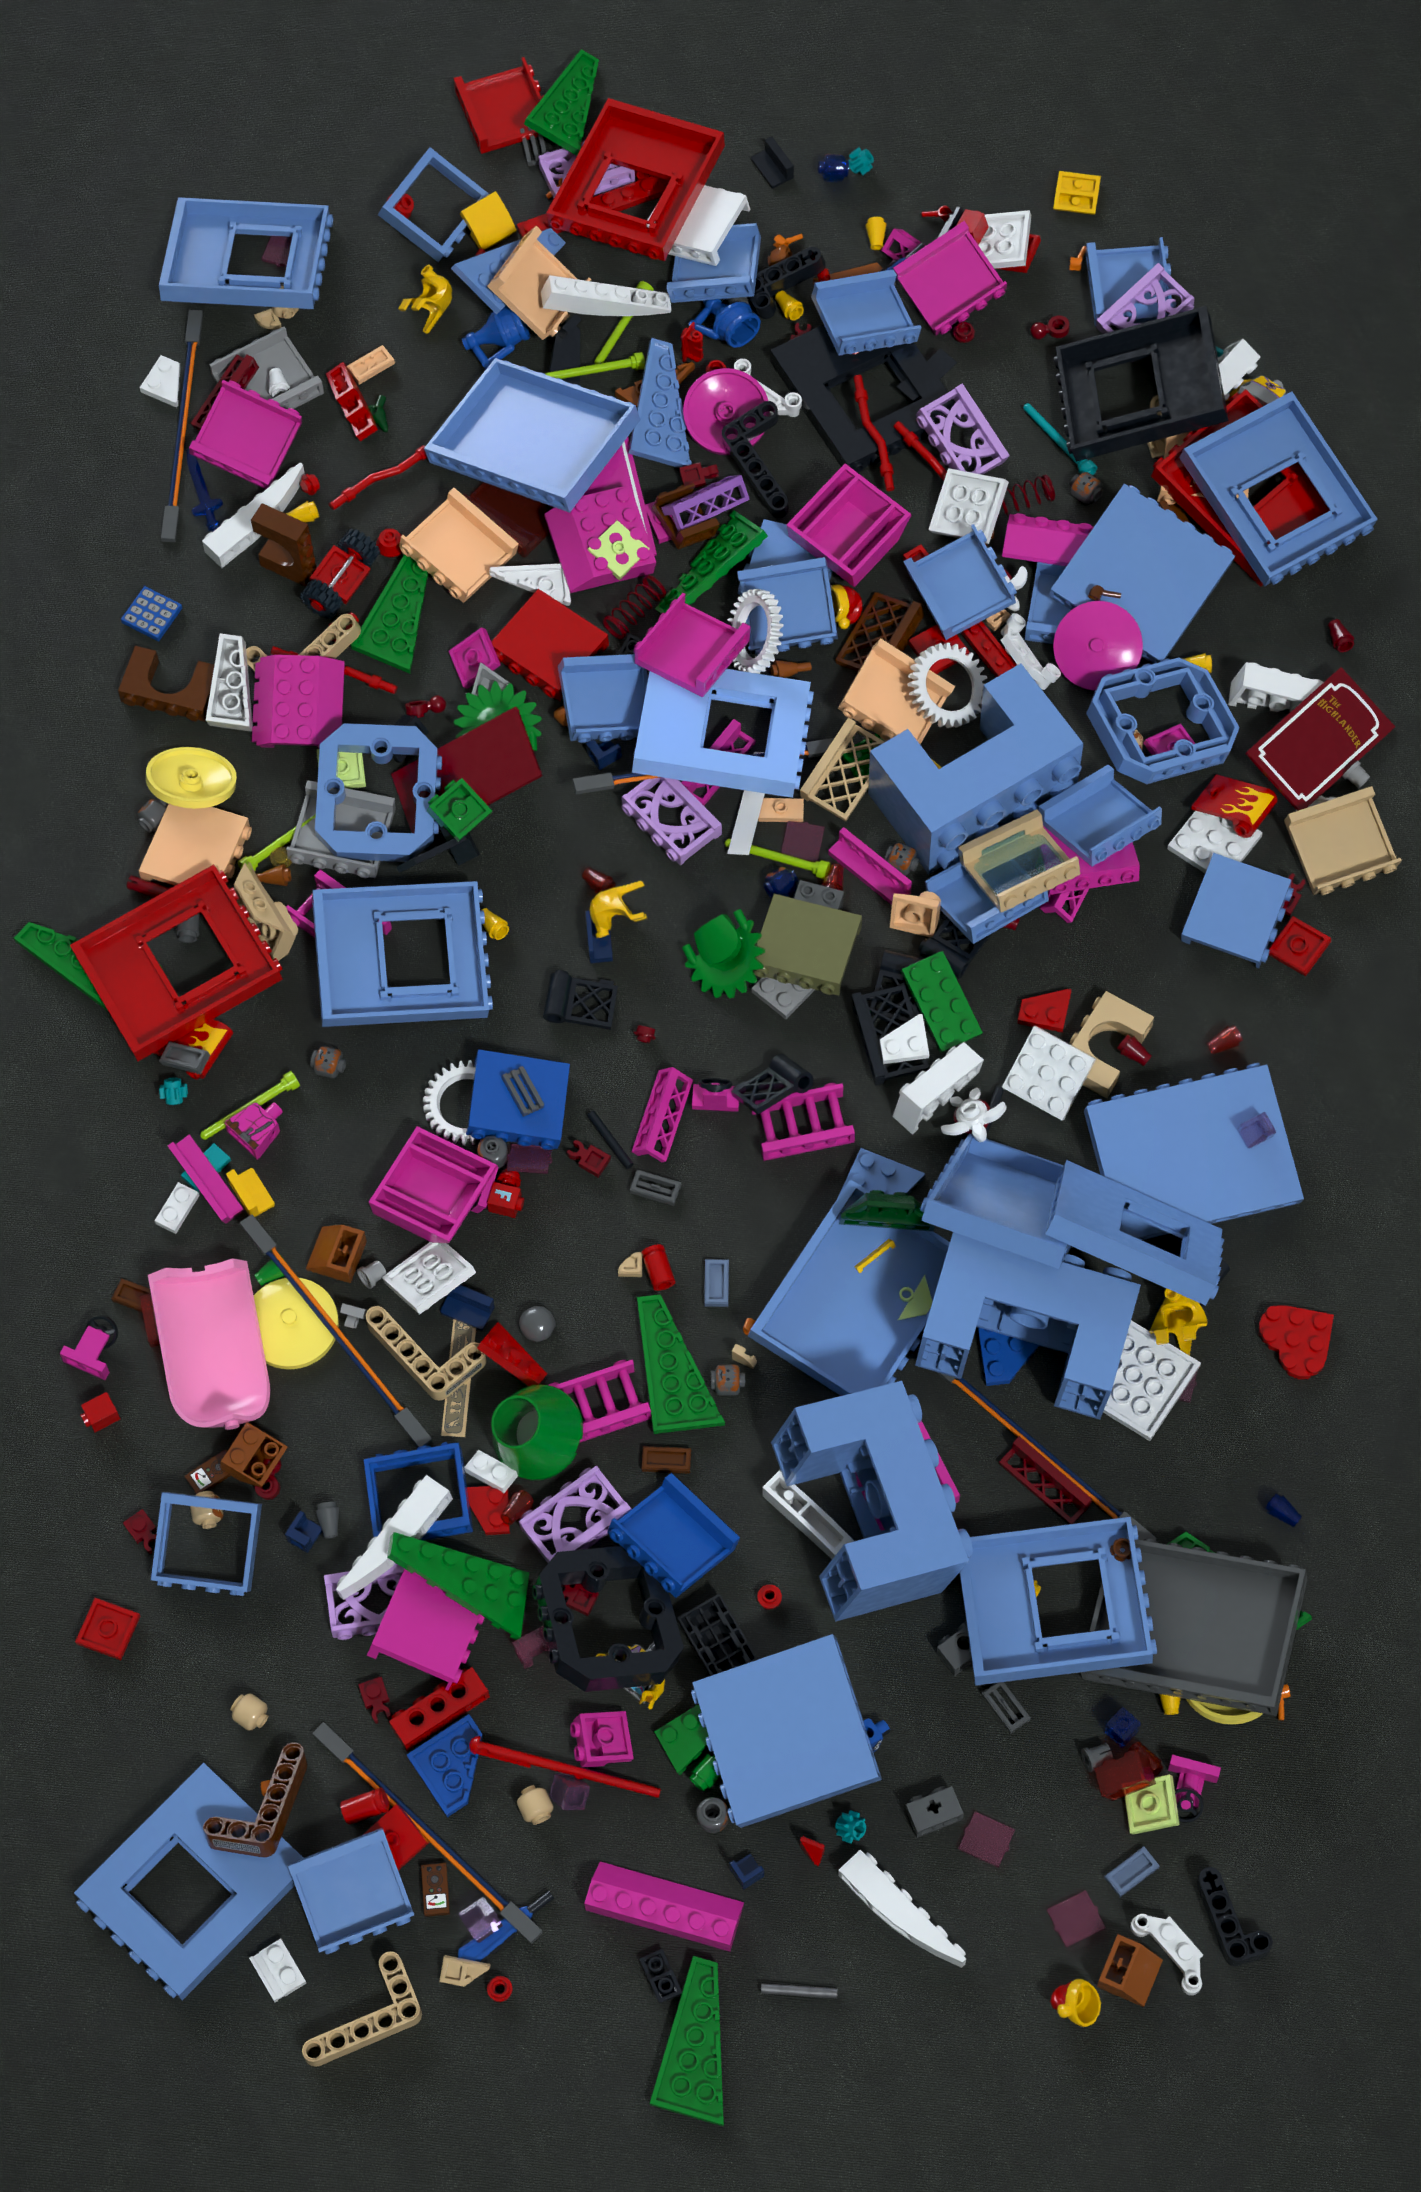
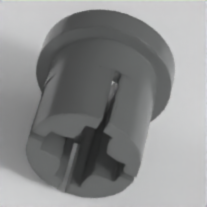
(1095, 1756)

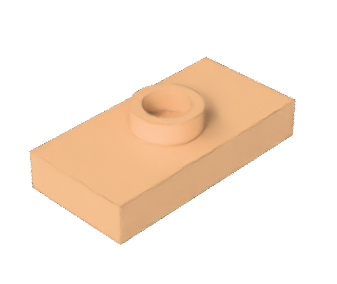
(370, 364)
(781, 810)

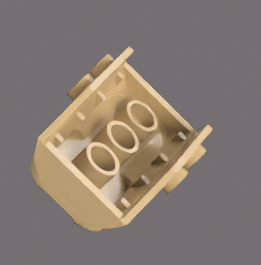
(269, 916)

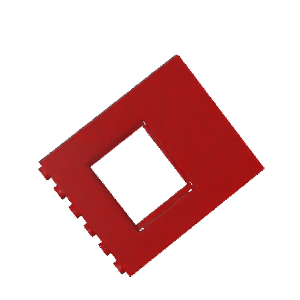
(647, 144)
(1281, 510)
(137, 987)

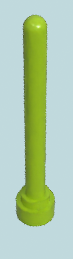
(618, 330)
(635, 362)
(263, 854)
(820, 868)
(287, 1083)

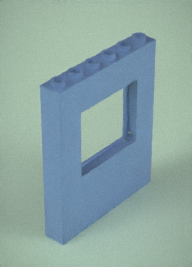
(203, 244)
(1258, 449)
(354, 956)
(1089, 1216)
(1004, 1609)
(256, 1880)

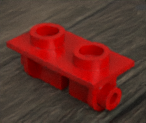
(692, 344)

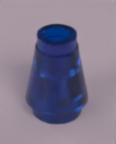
(1283, 1510)

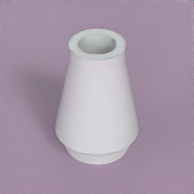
(277, 382)

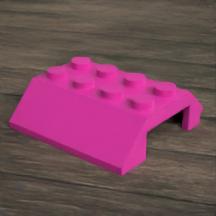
(297, 700)

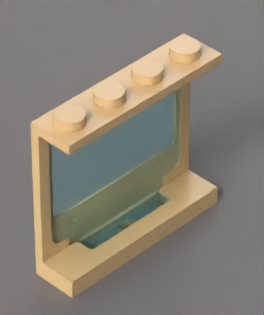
(1017, 862)

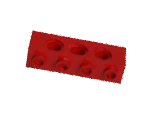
(412, 1735)

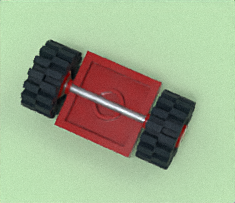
(340, 574)

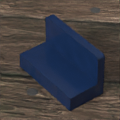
(599, 948)
(468, 1307)

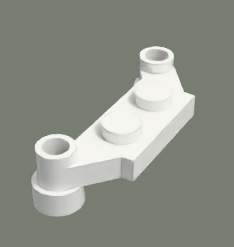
(788, 406)
(1022, 654)
(1175, 1945)

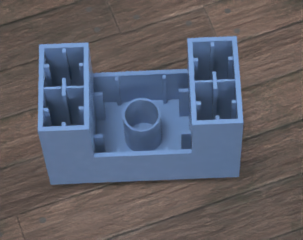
(1021, 766)
(1036, 1303)
(881, 1442)

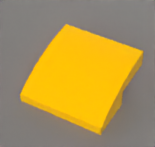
(1077, 192)
(488, 221)

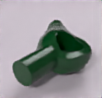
(379, 413)

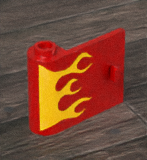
(1236, 801)
(208, 1037)

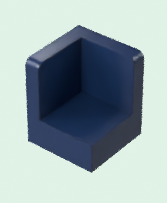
(603, 754)
(303, 1532)
(746, 1871)

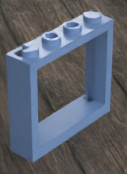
(409, 229)
(191, 1582)

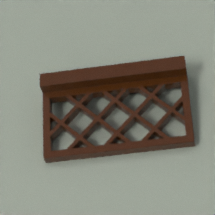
(898, 638)

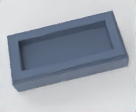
(716, 1283)
(1131, 1871)

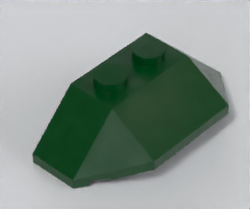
(886, 1211)

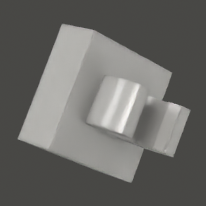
(353, 1314)

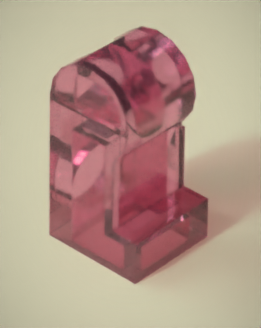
(530, 1646)

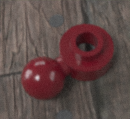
(1039, 330)
(417, 708)
(274, 1488)

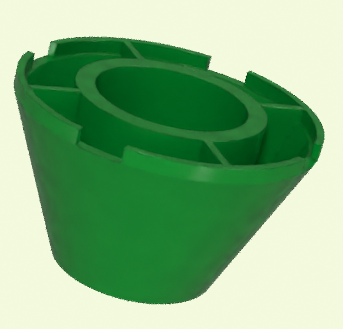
(555, 1438)

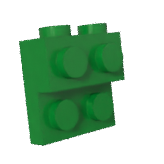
(458, 809)

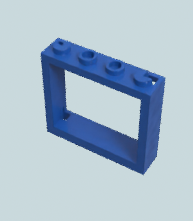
(422, 1455)

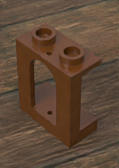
(691, 534)

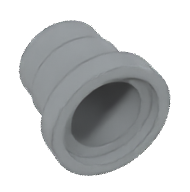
(1356, 775)
(371, 1273)

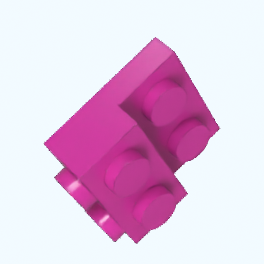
(601, 1738)

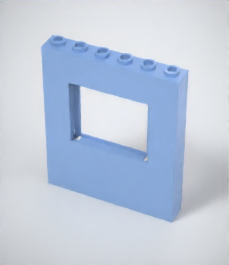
(676, 725)

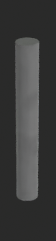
(793, 1990)

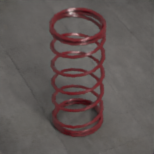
(1050, 496)
(616, 621)

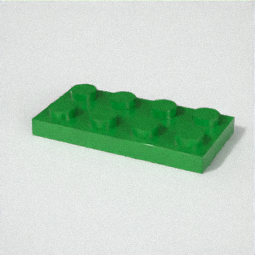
(941, 1001)

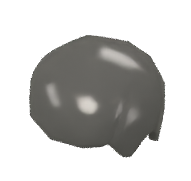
(537, 1323)

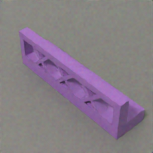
(701, 496)

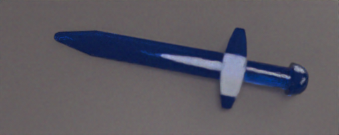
(206, 505)

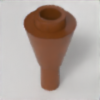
(786, 669)
(278, 875)

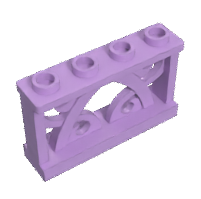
(613, 178)
(1150, 284)
(964, 405)
(683, 797)
(566, 1498)
(366, 1628)

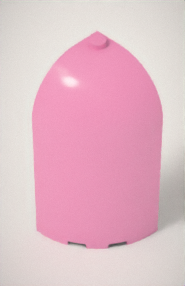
(211, 1344)

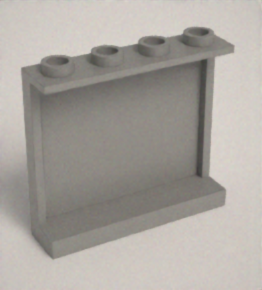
(275, 352)
(351, 815)

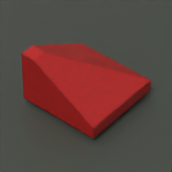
(813, 1850)

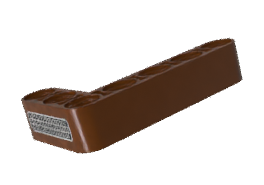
(264, 1835)

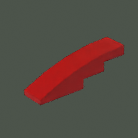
(351, 401)

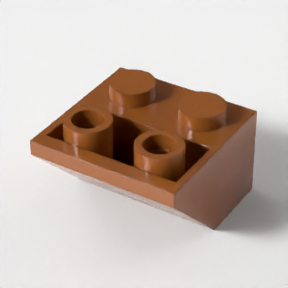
(337, 1252)
(247, 1454)
(1130, 1971)

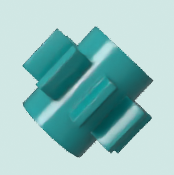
(861, 161)
(173, 1091)
(850, 1826)

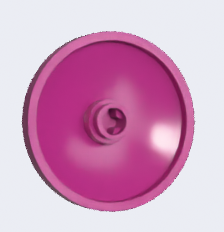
(717, 401)
(1096, 642)

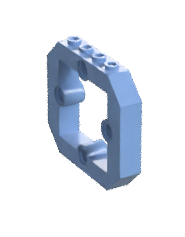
(1205, 708)
(366, 739)

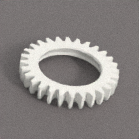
(749, 601)
(945, 717)
(433, 1098)

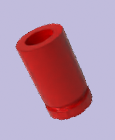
(658, 1267)
(365, 1806)

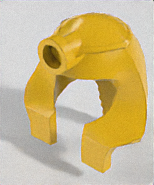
(435, 297)
(610, 903)
(1180, 1317)

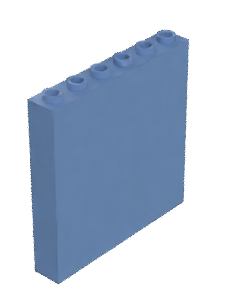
(1153, 562)
(785, 1731)

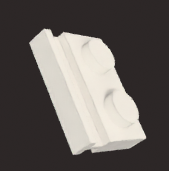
(277, 1970)

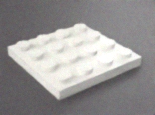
(1148, 1382)

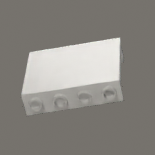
(708, 225)

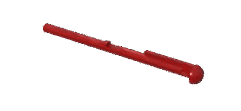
(526, 1760)

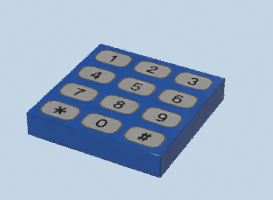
(151, 613)

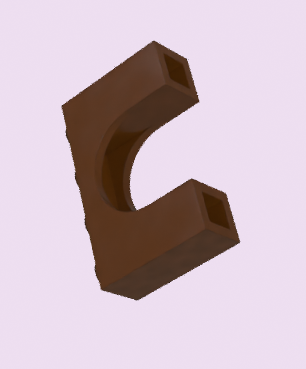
(288, 544)
(137, 688)

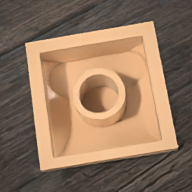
(916, 913)

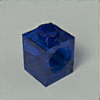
(1122, 1727)

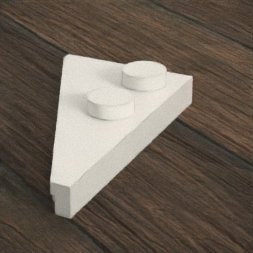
(533, 577)

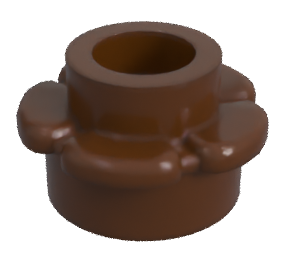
(1115, 1549)

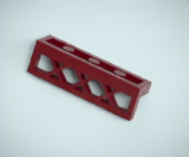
(242, 376)
(1050, 1474)

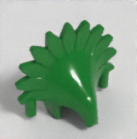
(494, 703)
(725, 955)

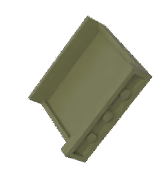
(807, 944)

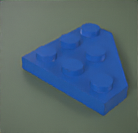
(1003, 1356)
(448, 1764)

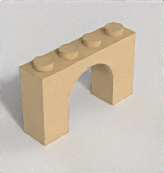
(1109, 1015)

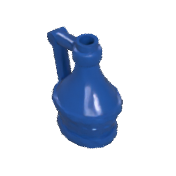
(732, 322)
(500, 329)

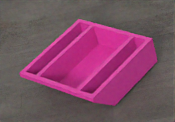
(849, 525)
(581, 528)
(431, 1187)

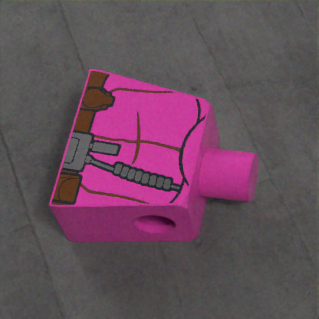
(255, 1127)

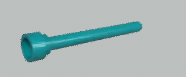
(1083, 465)

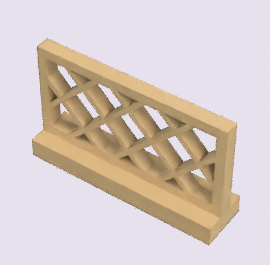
(828, 764)

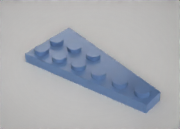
(481, 269)
(661, 426)
(882, 1174)

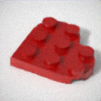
(1298, 1337)

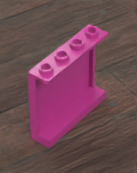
(949, 279)
(246, 434)
(690, 647)
(1115, 869)
(426, 1629)

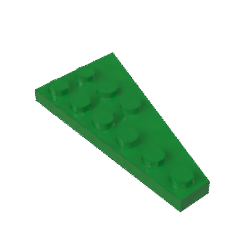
(566, 104)
(716, 559)
(394, 620)
(56, 953)
(674, 1383)
(473, 1582)
(691, 2064)

